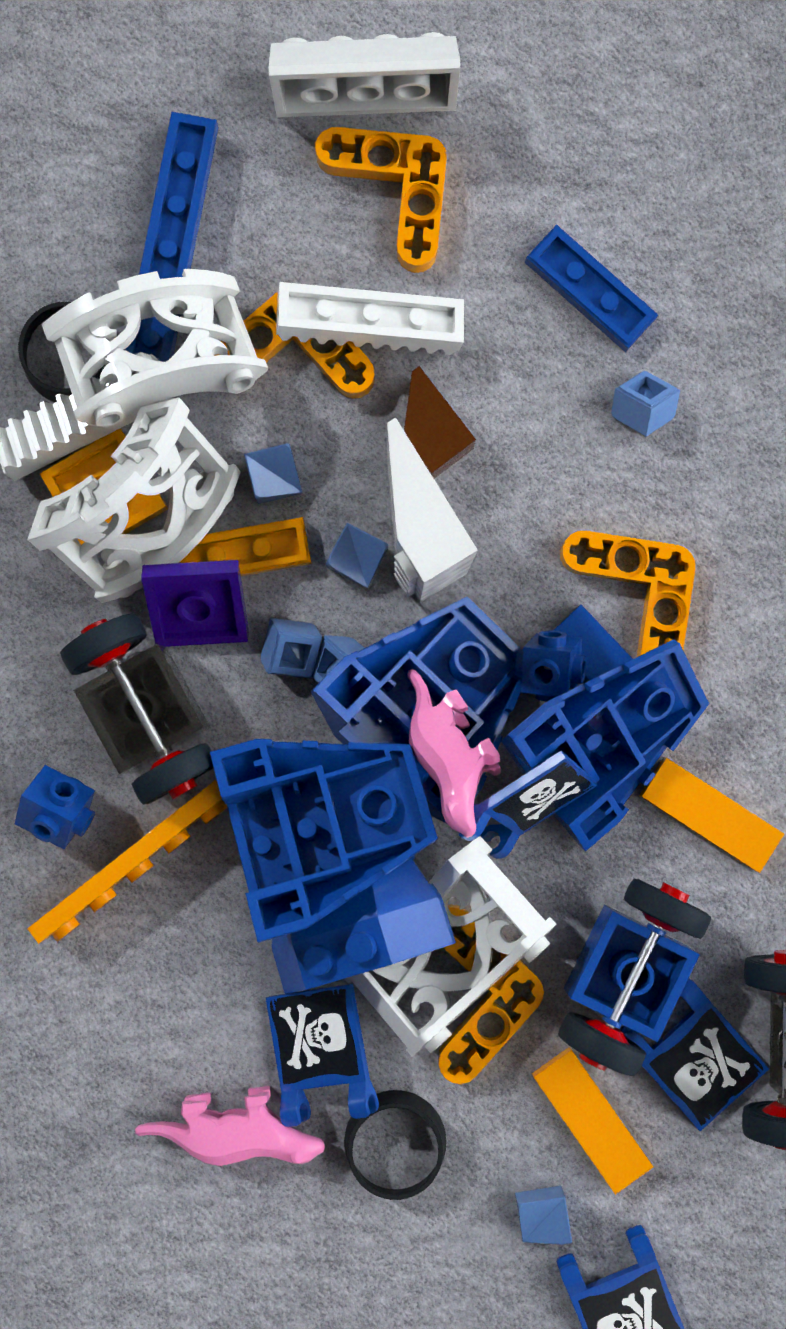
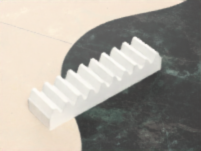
(369, 318)
(50, 434)

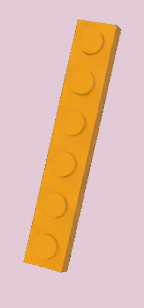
(130, 864)

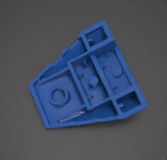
(452, 649)
(613, 732)
(319, 823)
(374, 929)

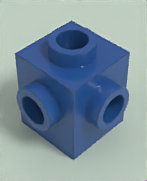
(556, 652)
(55, 807)

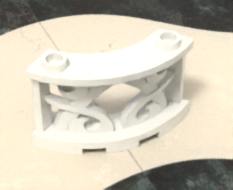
(143, 381)
(147, 449)
(460, 878)

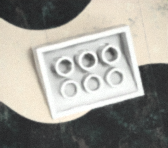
(428, 535)

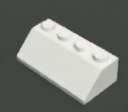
(364, 75)

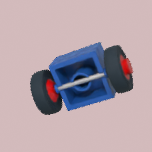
(631, 976)

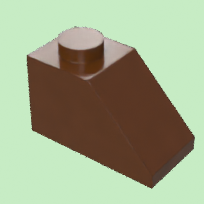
(434, 426)

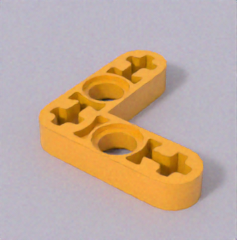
(403, 169)
(337, 375)
(658, 584)
(502, 988)

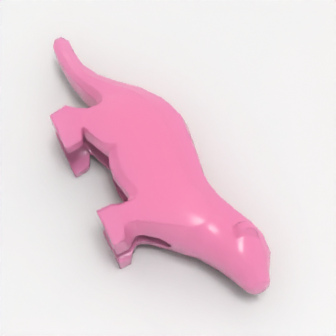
(447, 755)
(236, 1132)

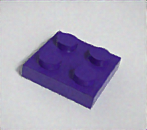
(195, 603)

